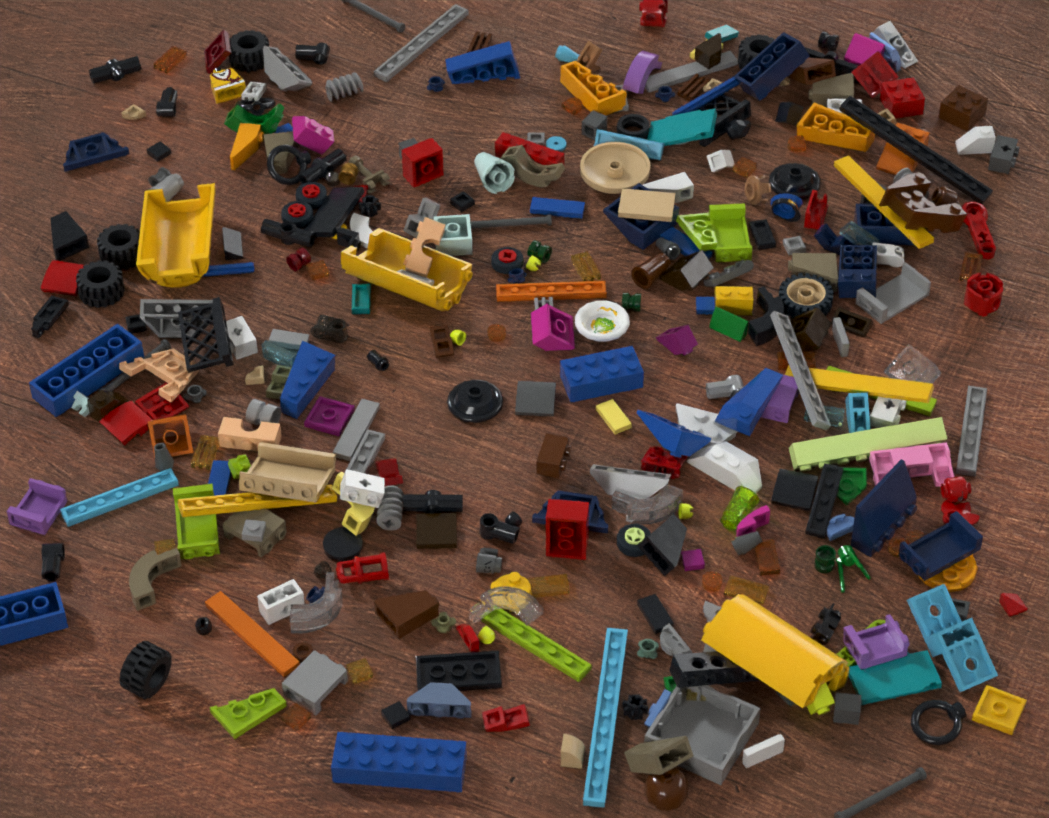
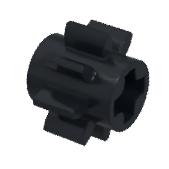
(369, 206)
(635, 707)

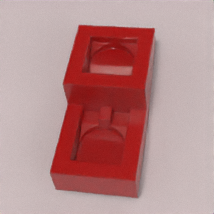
(504, 720)

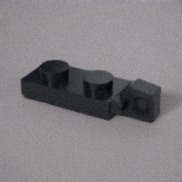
(48, 315)

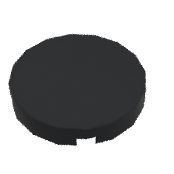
(342, 544)

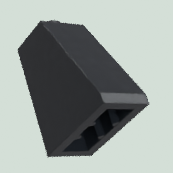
(67, 236)
(665, 544)

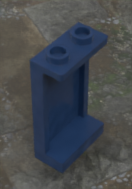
(941, 547)

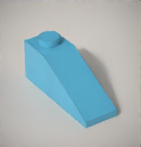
(857, 412)

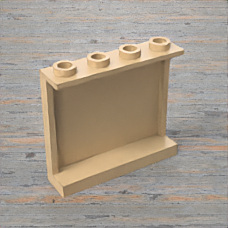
(288, 472)

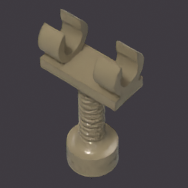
(371, 179)

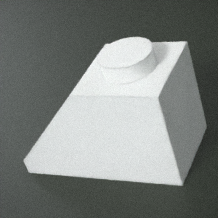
(976, 141)

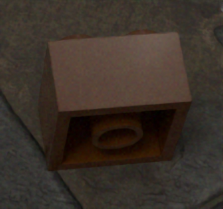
(963, 108)

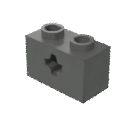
(1003, 154)

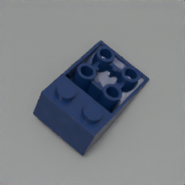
(857, 270)

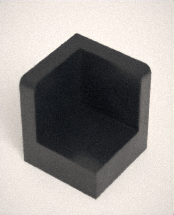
(789, 113)

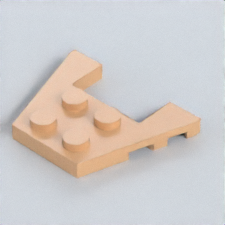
(168, 366)

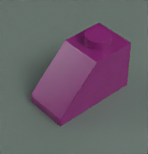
(678, 340)

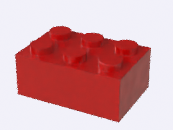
(567, 529)

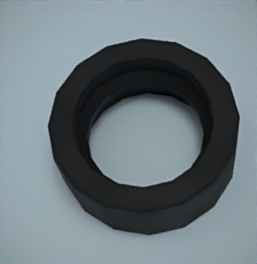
(633, 120)

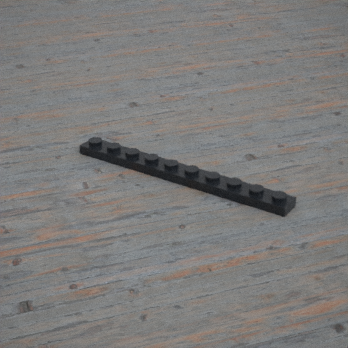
(916, 150)

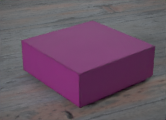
(692, 560)

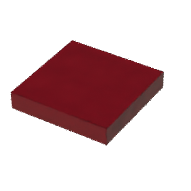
(217, 51)

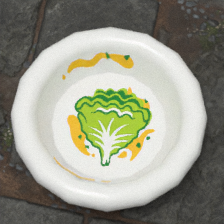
(602, 321)

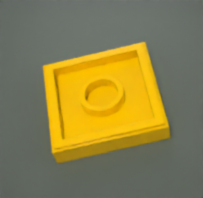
(999, 710)

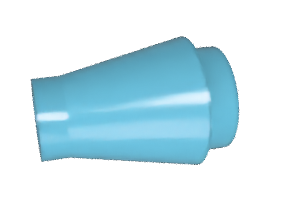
(566, 54)

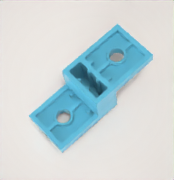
(952, 637)

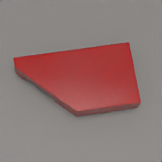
(469, 637)

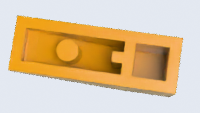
(246, 143)

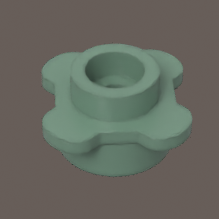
(648, 644)

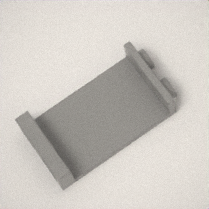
(894, 295)

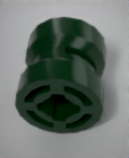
(540, 251)
(632, 302)
(825, 559)

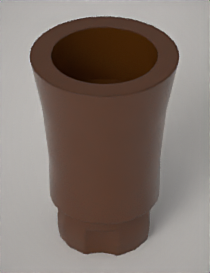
(649, 271)

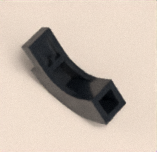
(762, 329)

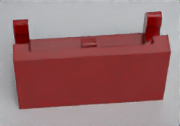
(816, 211)

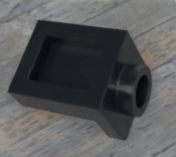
(348, 238)

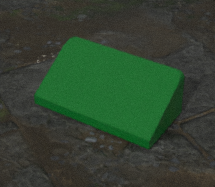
(729, 324)

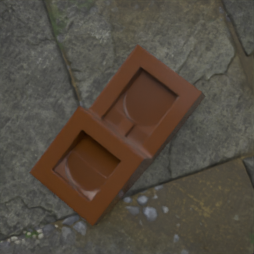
(441, 341)

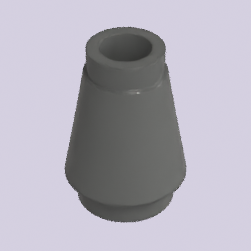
(669, 248)
(163, 458)
(746, 542)

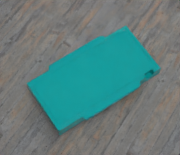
(683, 127)
(895, 678)

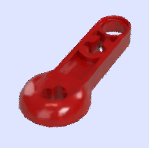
(979, 229)

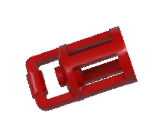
(356, 566)

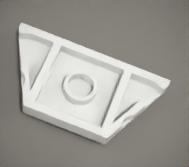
(704, 422)

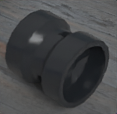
(828, 41)

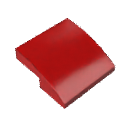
(873, 73)
(61, 278)
(158, 407)
(126, 422)

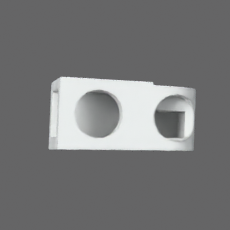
(889, 254)

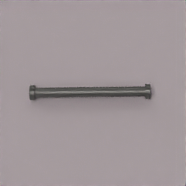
(399, 26)
(511, 222)
(164, 345)
(919, 774)

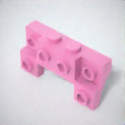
(919, 460)

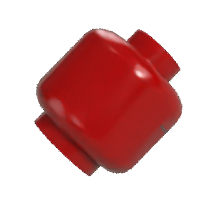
(955, 489)

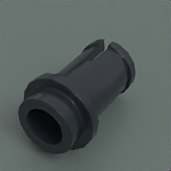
(381, 363)

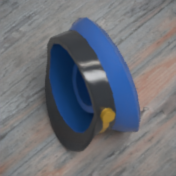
(786, 207)

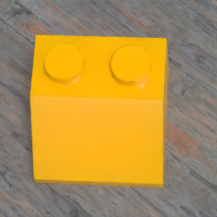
(734, 299)

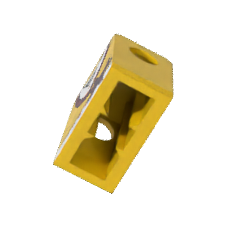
(226, 84)

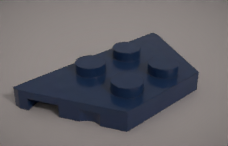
(92, 150)
(596, 515)

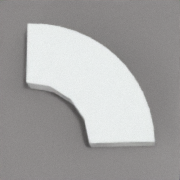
(361, 224)

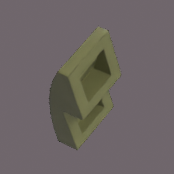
(278, 381)

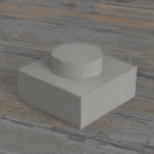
(253, 530)

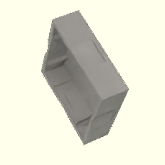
(714, 729)

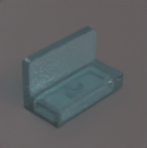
(277, 354)

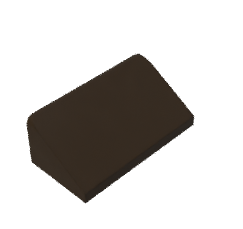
(853, 322)

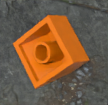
(173, 433)

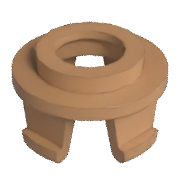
(755, 189)

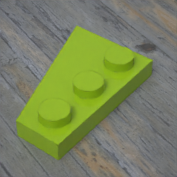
(699, 230)
(248, 713)

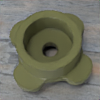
(443, 622)

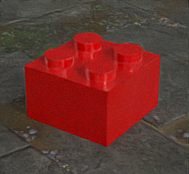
(902, 97)
(422, 162)

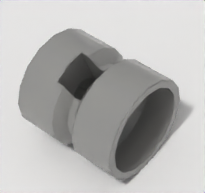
(259, 411)

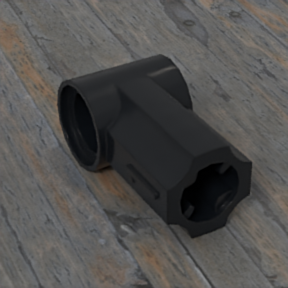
(317, 53)
(167, 105)
(493, 528)
(52, 556)

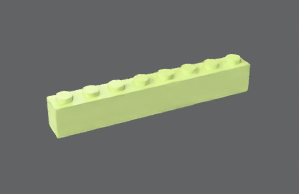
(858, 445)

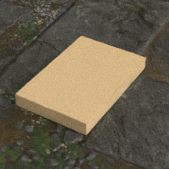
(646, 205)

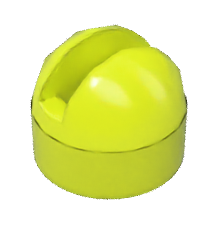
(532, 263)
(458, 337)
(684, 511)
(486, 635)

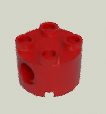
(653, 13)
(983, 293)

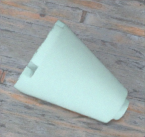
(494, 172)

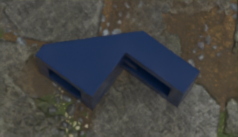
(829, 240)

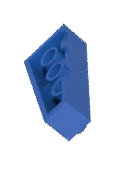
(483, 64)
(305, 379)

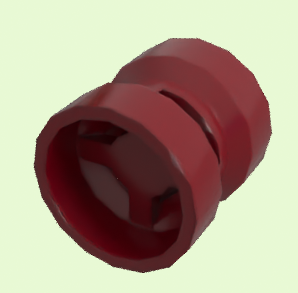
(297, 260)

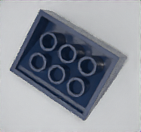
(884, 510)

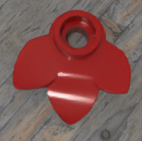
(963, 509)

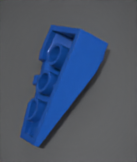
(748, 405)
(674, 436)

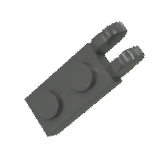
(729, 273)

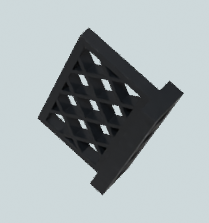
(740, 111)
(221, 336)

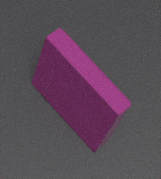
(329, 416)

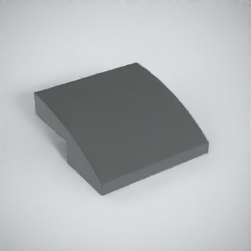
(535, 398)

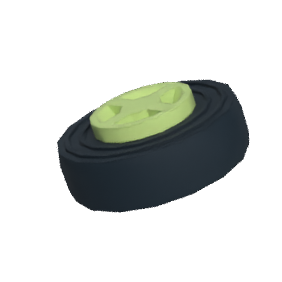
(628, 535)

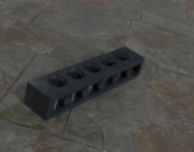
(707, 669)

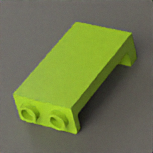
(731, 232)
(196, 534)

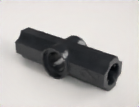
(115, 69)
(320, 167)
(288, 233)
(433, 502)

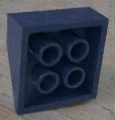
(639, 231)

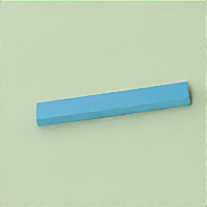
(119, 497)

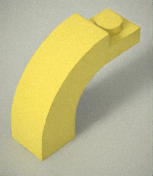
(358, 515)

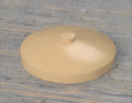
(614, 166)

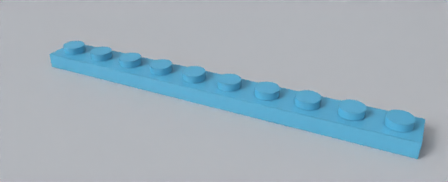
(605, 718)

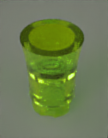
(740, 505)

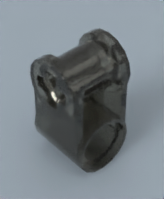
(330, 328)

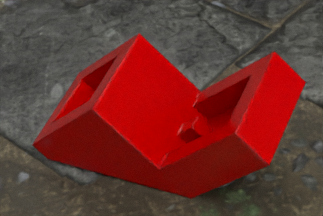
(389, 471)

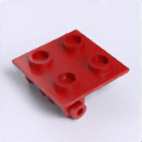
(658, 457)

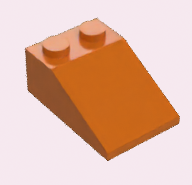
(894, 160)

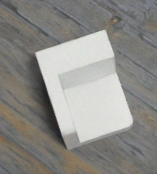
(720, 160)

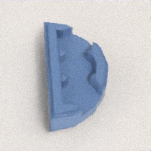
(839, 526)
(656, 708)

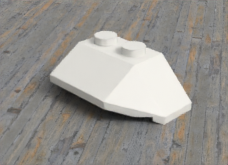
(728, 465)

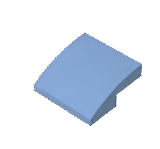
(890, 54)

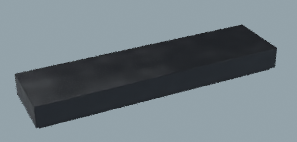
(824, 501)

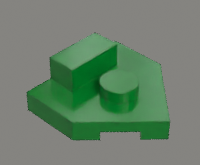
(852, 484)

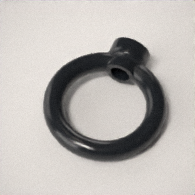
(265, 103)
(302, 158)
(955, 712)

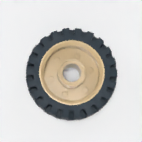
(805, 294)

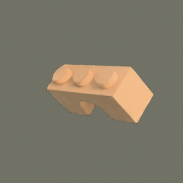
(429, 232)
(234, 436)

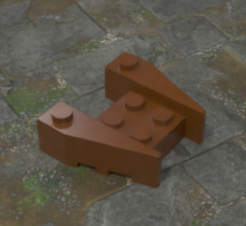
(908, 201)

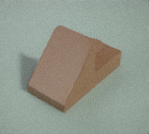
(589, 56)

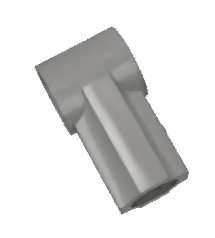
(726, 388)

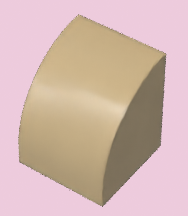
(572, 752)

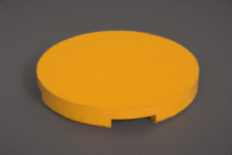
(955, 577)

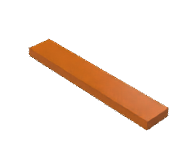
(557, 290)
(252, 634)

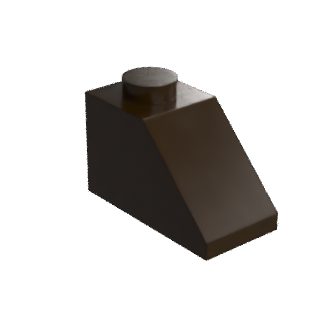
(709, 52)
(103, 403)

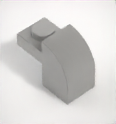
(427, 209)

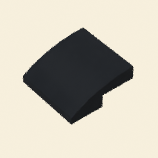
(794, 489)

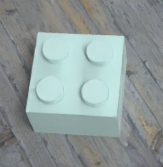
(457, 235)

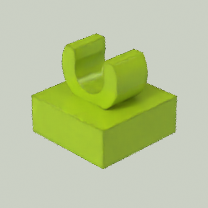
(239, 464)

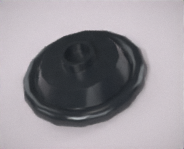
(794, 180)
(475, 401)

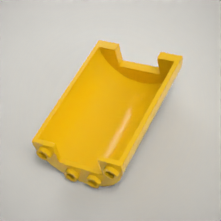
(176, 237)
(386, 257)
(774, 650)

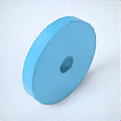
(552, 141)

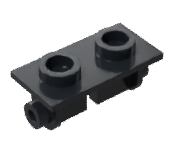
(828, 618)

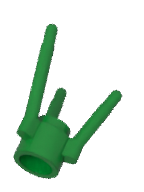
(848, 558)

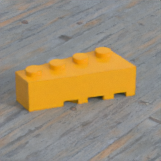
(591, 89)
(834, 129)

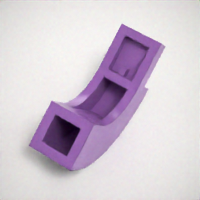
(640, 71)

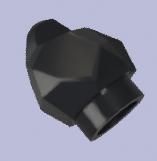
(738, 129)

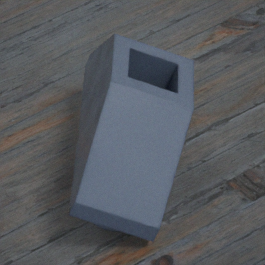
(439, 701)

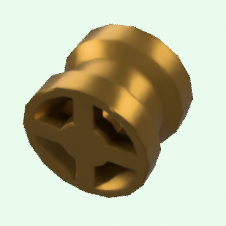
(348, 173)

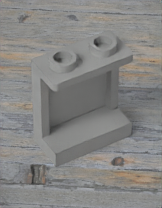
(313, 681)

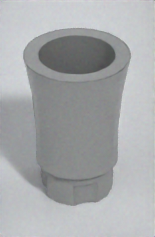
(171, 186)

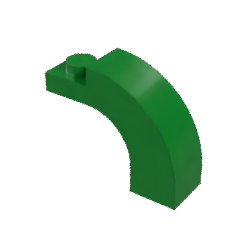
(268, 121)

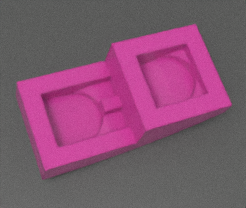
(753, 520)

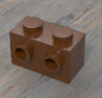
(553, 455)

